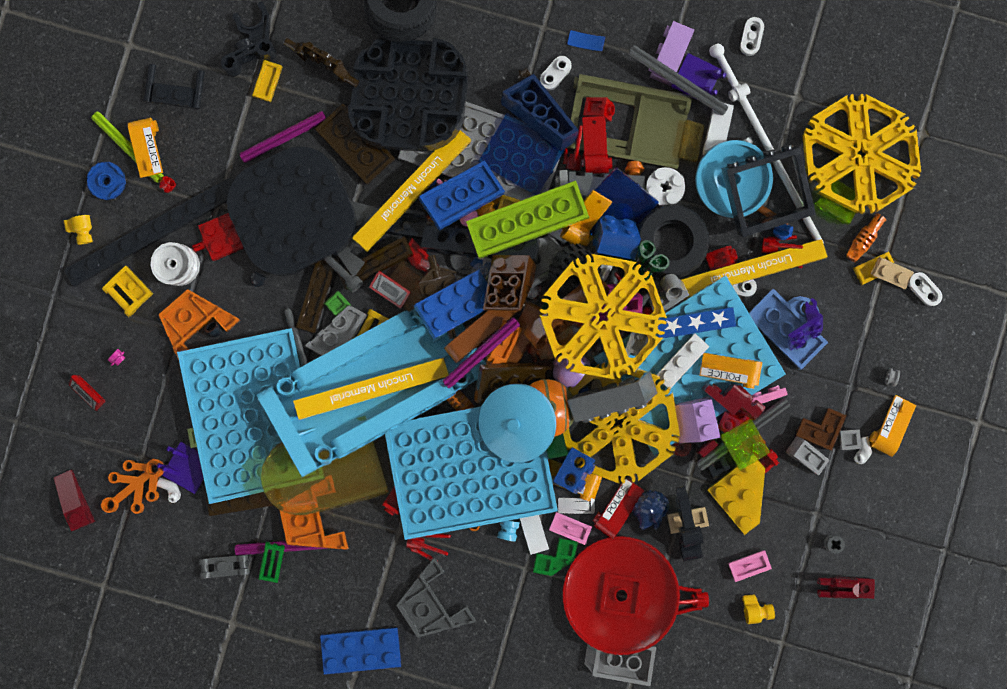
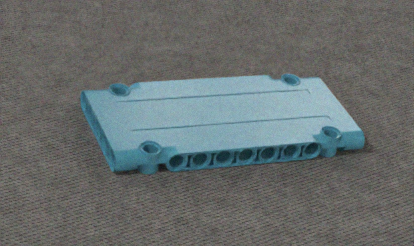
(379, 351)

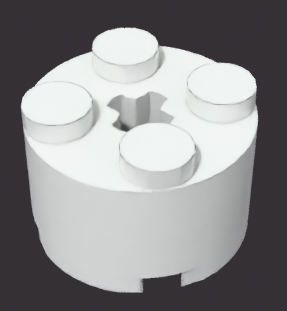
(674, 183)

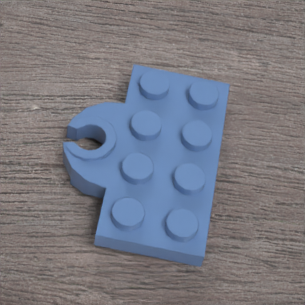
(778, 319)

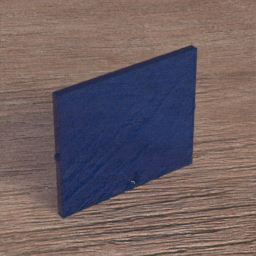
(521, 155)
(627, 198)

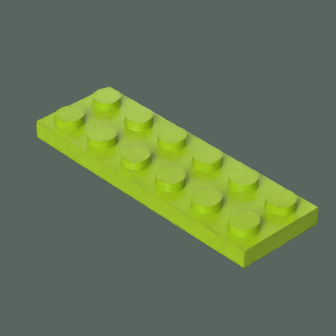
(527, 219)

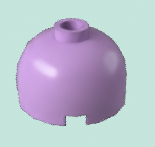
(564, 375)

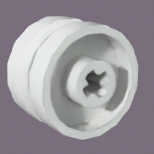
(172, 254)

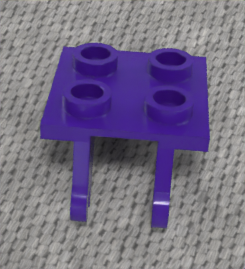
(700, 73)
(811, 329)
(184, 467)

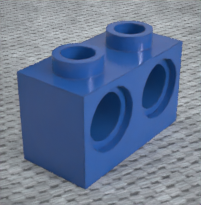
(570, 467)

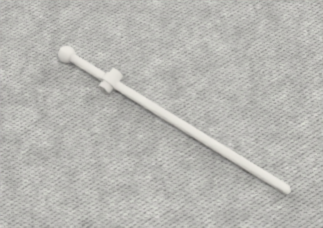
(739, 93)

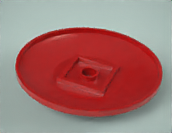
(592, 591)

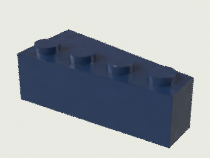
(540, 111)

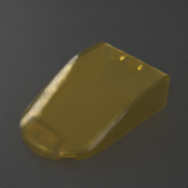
(327, 488)

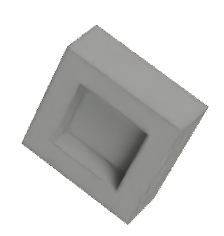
(850, 439)

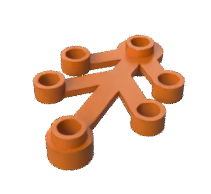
(136, 484)

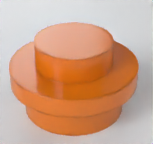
(634, 168)

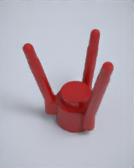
(575, 161)
(772, 243)
(418, 543)
(698, 600)

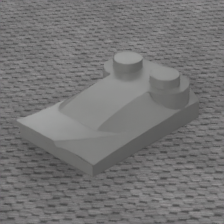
(627, 668)

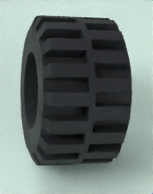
(563, 259)

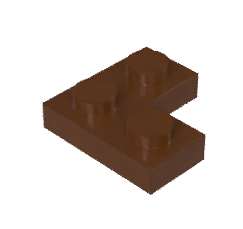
(825, 433)

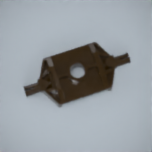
(335, 66)
(434, 281)

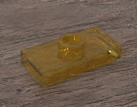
(691, 141)

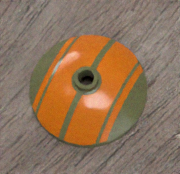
(557, 396)

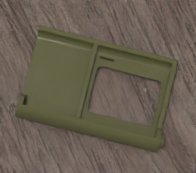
(655, 123)

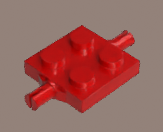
(219, 238)

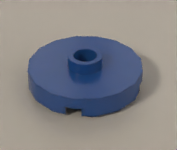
(97, 176)

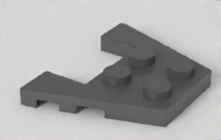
(363, 215)
(423, 608)

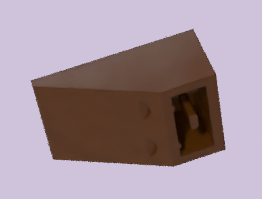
(509, 282)

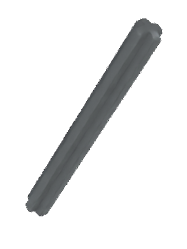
(678, 80)
(763, 419)

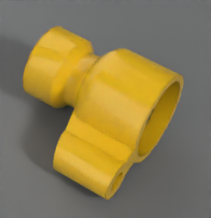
(81, 226)
(754, 612)

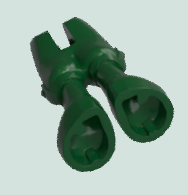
(656, 264)

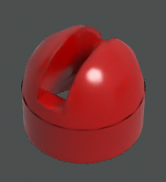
(167, 184)

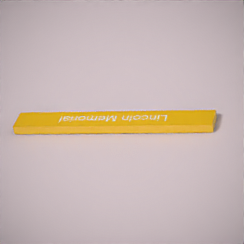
(410, 191)
(759, 266)
(370, 388)

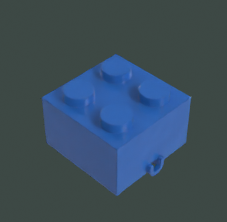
(616, 237)

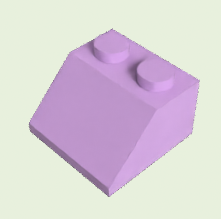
(697, 420)

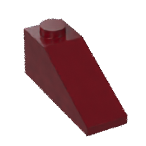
(73, 501)

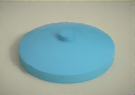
(752, 184)
(517, 422)

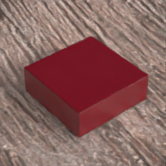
(707, 448)

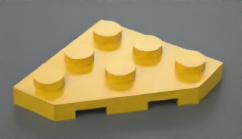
(741, 495)

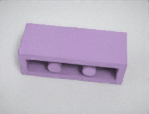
(673, 49)

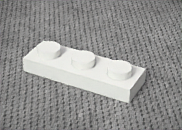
(682, 360)

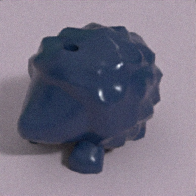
(651, 509)

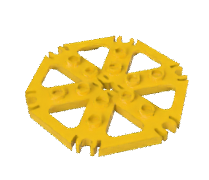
(872, 145)
(621, 319)
(636, 430)

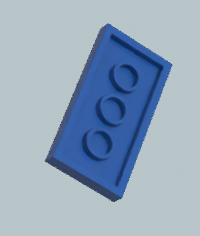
(461, 195)
(453, 304)
(360, 650)

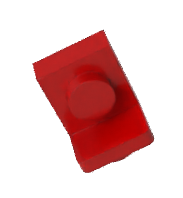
(599, 107)
(722, 258)
(731, 421)
(391, 503)

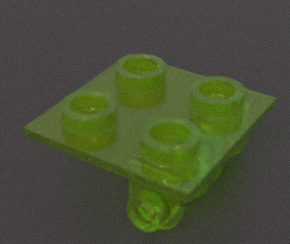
(842, 214)
(745, 444)

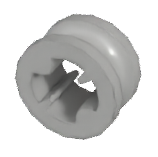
(892, 377)

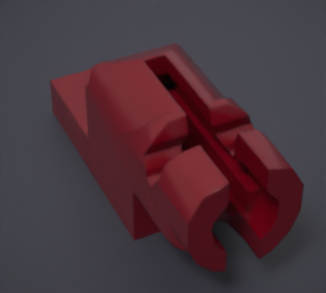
(735, 399)
(847, 587)

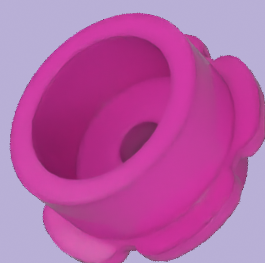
(116, 358)

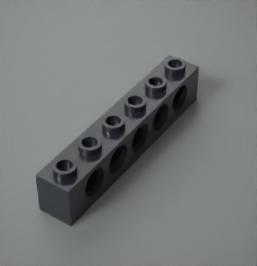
(431, 243)

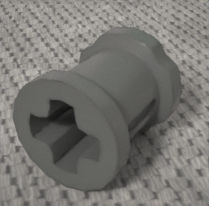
(828, 545)

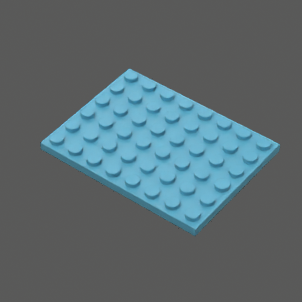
(737, 342)
(225, 412)
(455, 482)

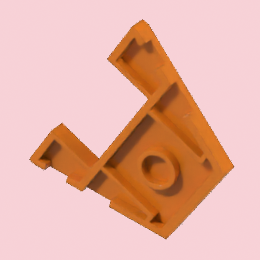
(189, 315)
(309, 532)

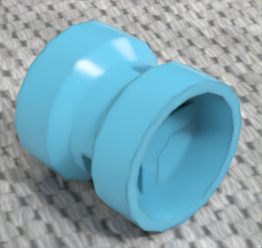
(508, 530)

